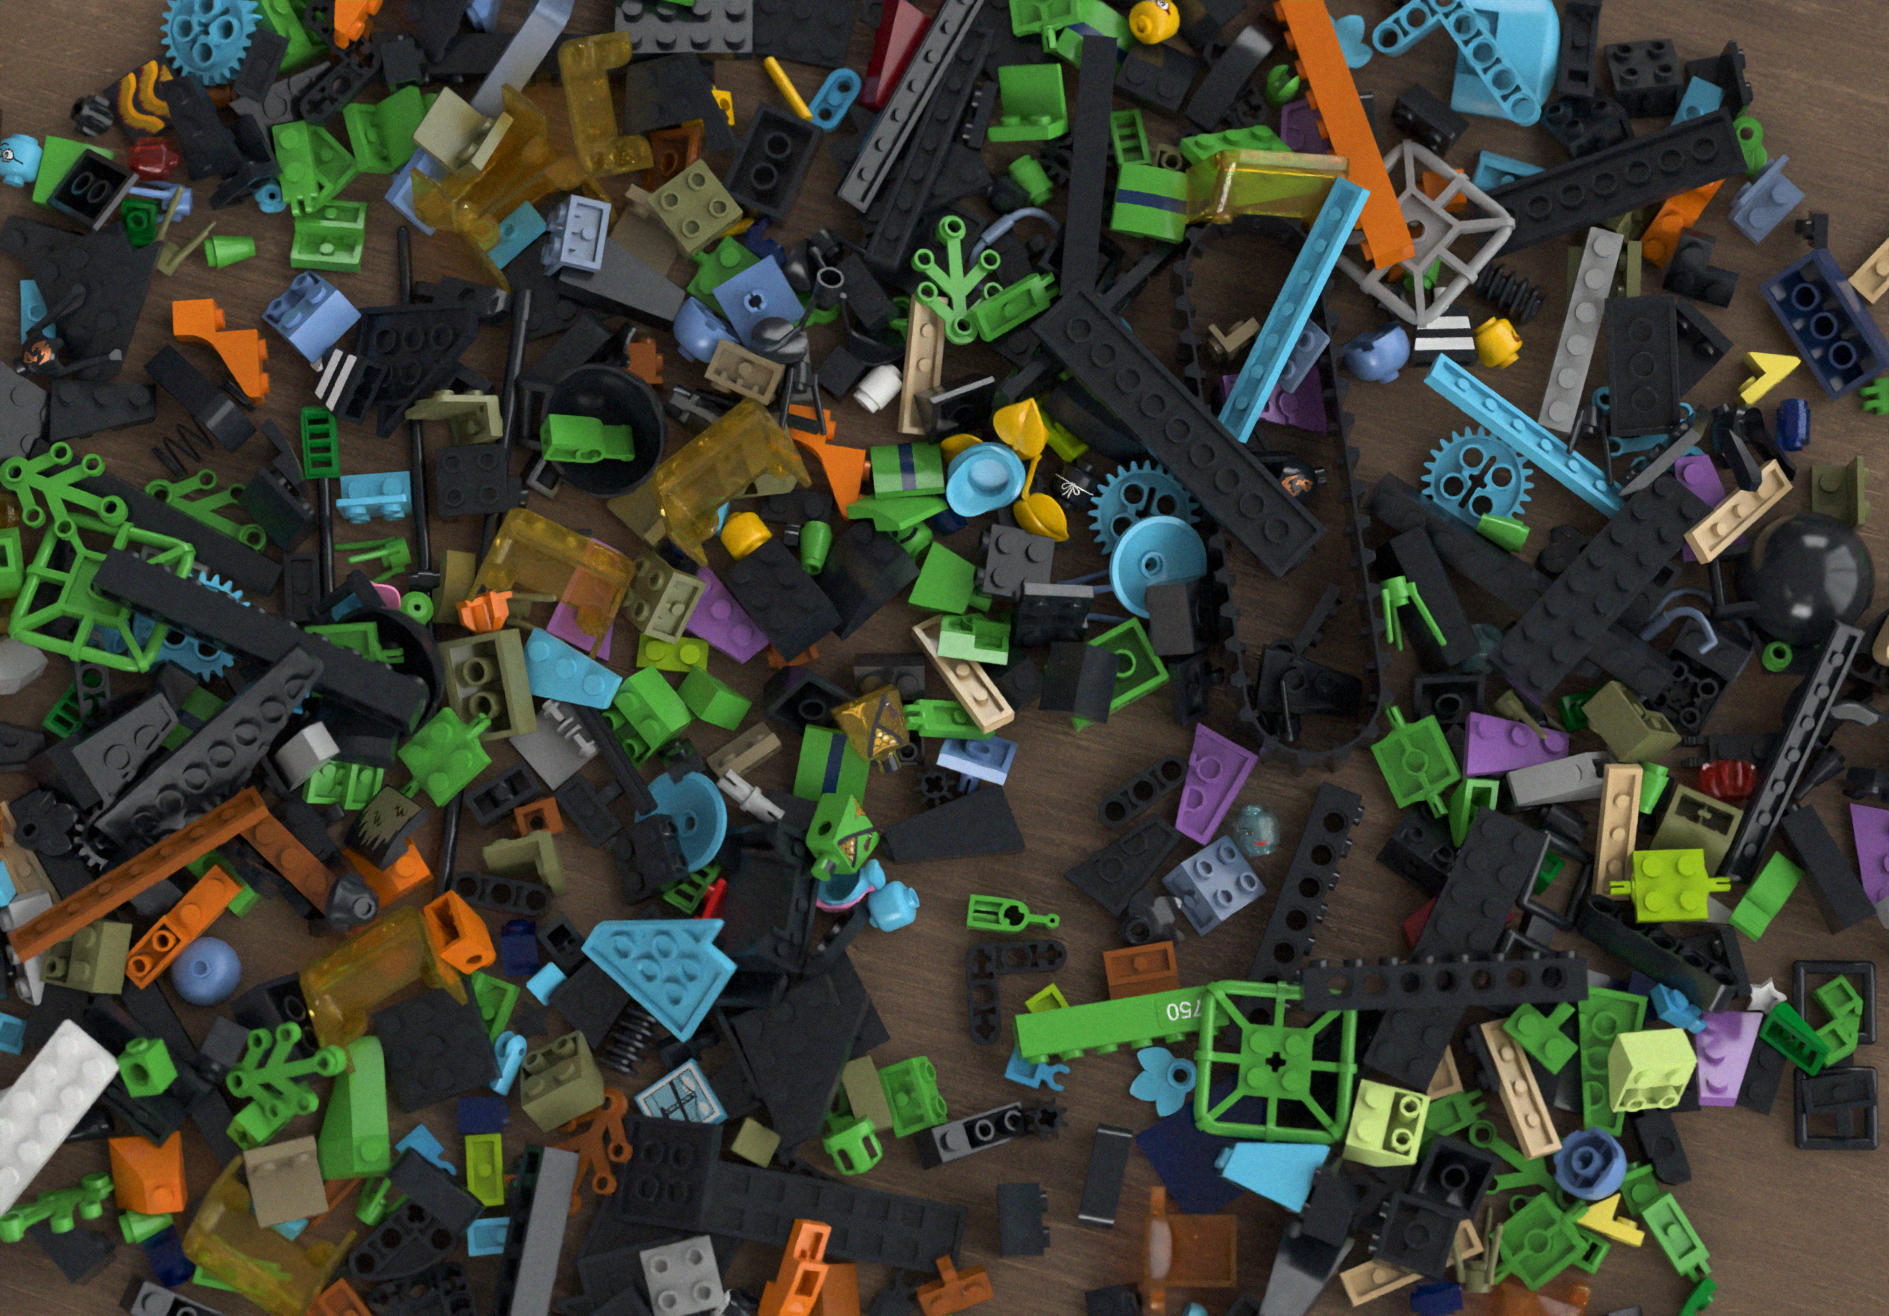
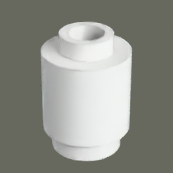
(878, 387)

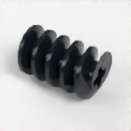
(1509, 292)
(630, 1040)

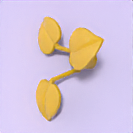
(1026, 435)

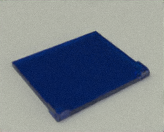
(1188, 1156)

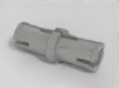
(749, 797)

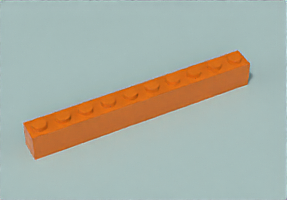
(1346, 127)

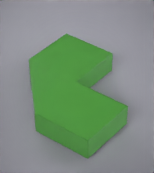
(1844, 1010)

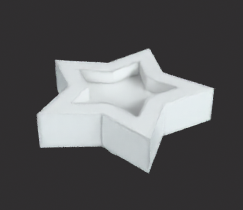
(1764, 997)

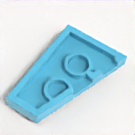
(567, 674)

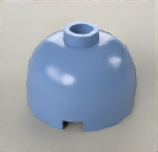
(700, 331)
(1377, 353)
(206, 972)
(1590, 1164)

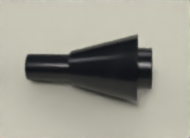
(1823, 767)

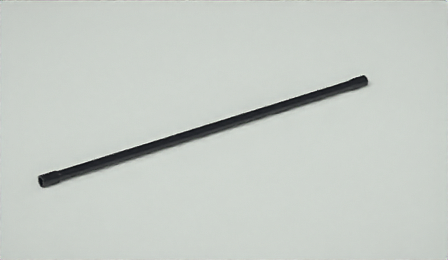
(520, 318)

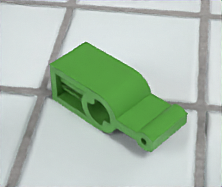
(584, 439)
(1765, 896)
(997, 922)
(254, 1129)

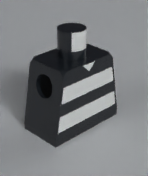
(1447, 335)
(347, 383)

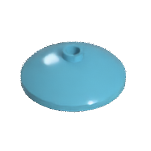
(1174, 554)
(689, 800)

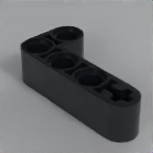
(200, 398)

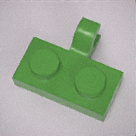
(1541, 1034)

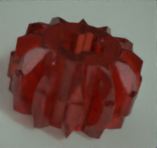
(1727, 780)

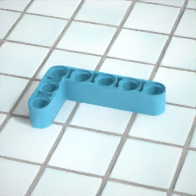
(1468, 43)

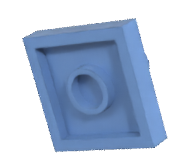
(401, 193)
(758, 294)
(978, 760)

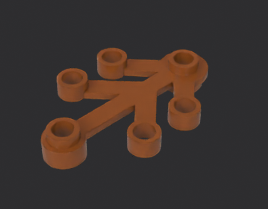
(592, 1146)

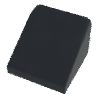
(541, 476)

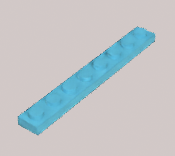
(1292, 307)
(1524, 435)

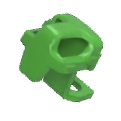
(848, 1135)

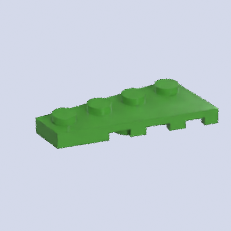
(1600, 1022)

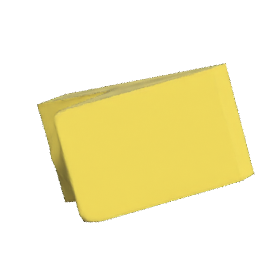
(1769, 370)
(1601, 1222)

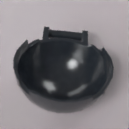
(616, 399)
(1797, 577)
(395, 631)

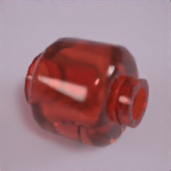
(153, 159)

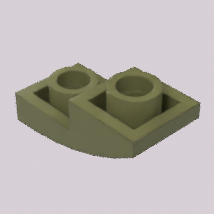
(456, 581)
(866, 1093)

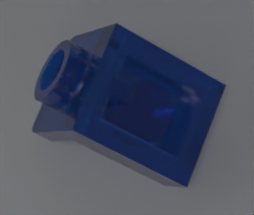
(760, 247)
(519, 948)
(168, 1258)

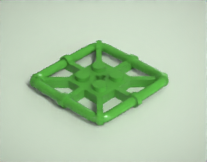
(80, 600)
(1257, 1078)

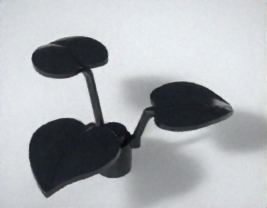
(782, 343)

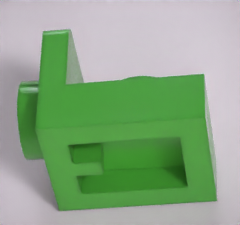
(1637, 1187)

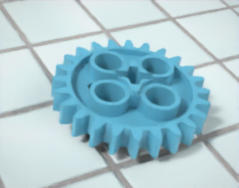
(210, 31)
(1450, 464)
(1114, 506)
(187, 652)

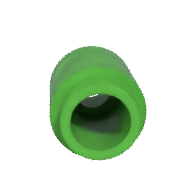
(1033, 178)

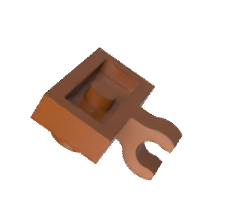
(954, 1289)

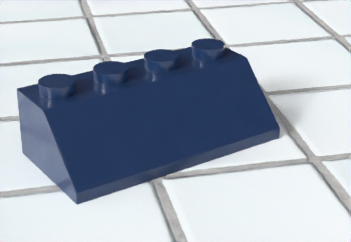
(1828, 323)

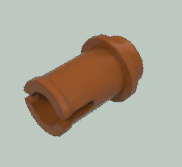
(223, 95)

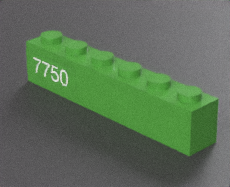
(1111, 1024)

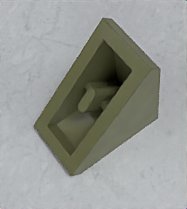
(753, 1142)

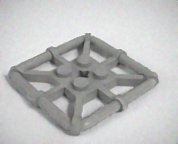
(1437, 232)

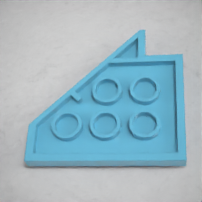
(664, 966)

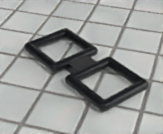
(1539, 921)
(1865, 1037)

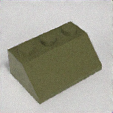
(490, 678)

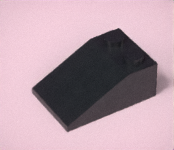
(91, 190)
(864, 574)

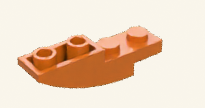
(181, 925)
(800, 1272)

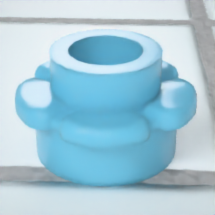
(271, 205)

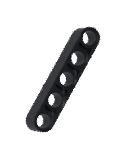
(1657, 954)

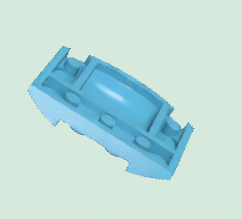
(1531, 41)

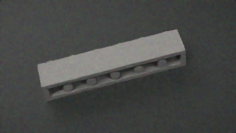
(1579, 331)

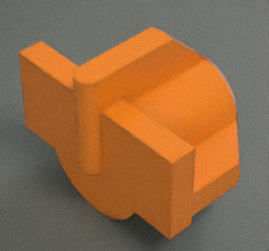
(485, 613)

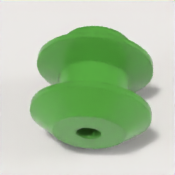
(418, 606)

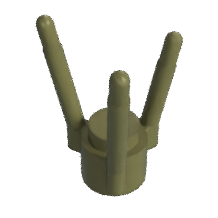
(172, 254)
(520, 605)
(1512, 708)
(1480, 1274)

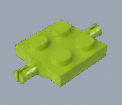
(1669, 885)

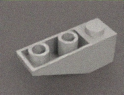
(19, 665)
(1560, 780)
(16, 913)

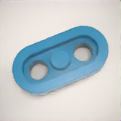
(833, 101)

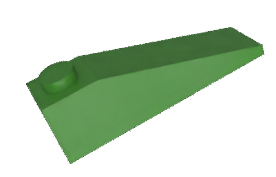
(356, 1122)

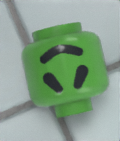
(914, 539)

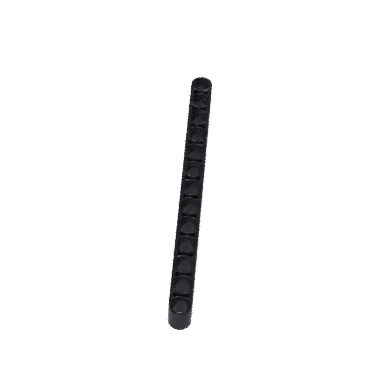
(148, 1006)

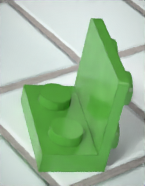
(1031, 103)

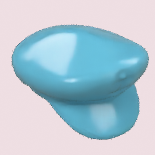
(984, 479)

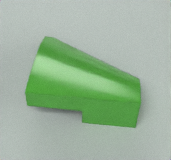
(57, 160)
(975, 637)

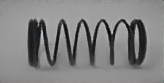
(227, 386)

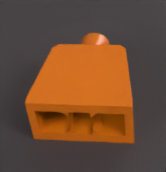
(466, 944)

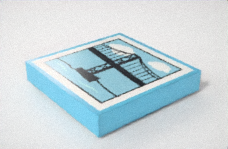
(682, 1096)

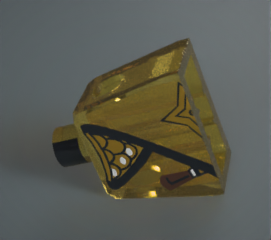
(875, 726)

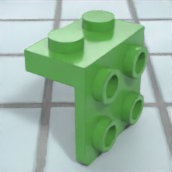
(384, 130)

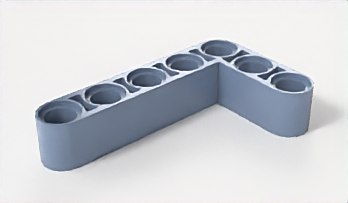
(522, 54)

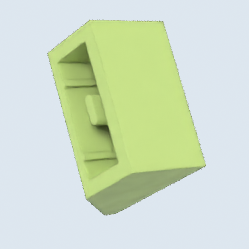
(1649, 1069)
(1385, 1125)

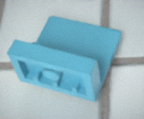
(375, 496)

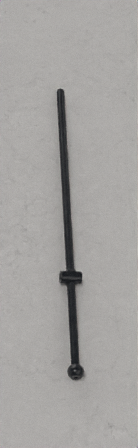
(425, 578)

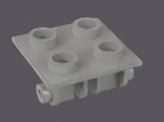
(559, 745)
(683, 1277)

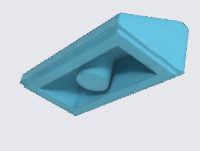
(1498, 170)

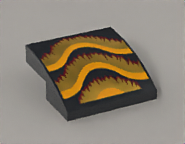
(140, 99)

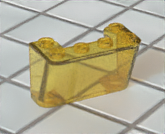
(590, 105)

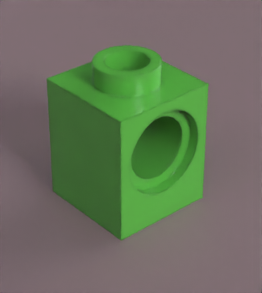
(146, 1067)

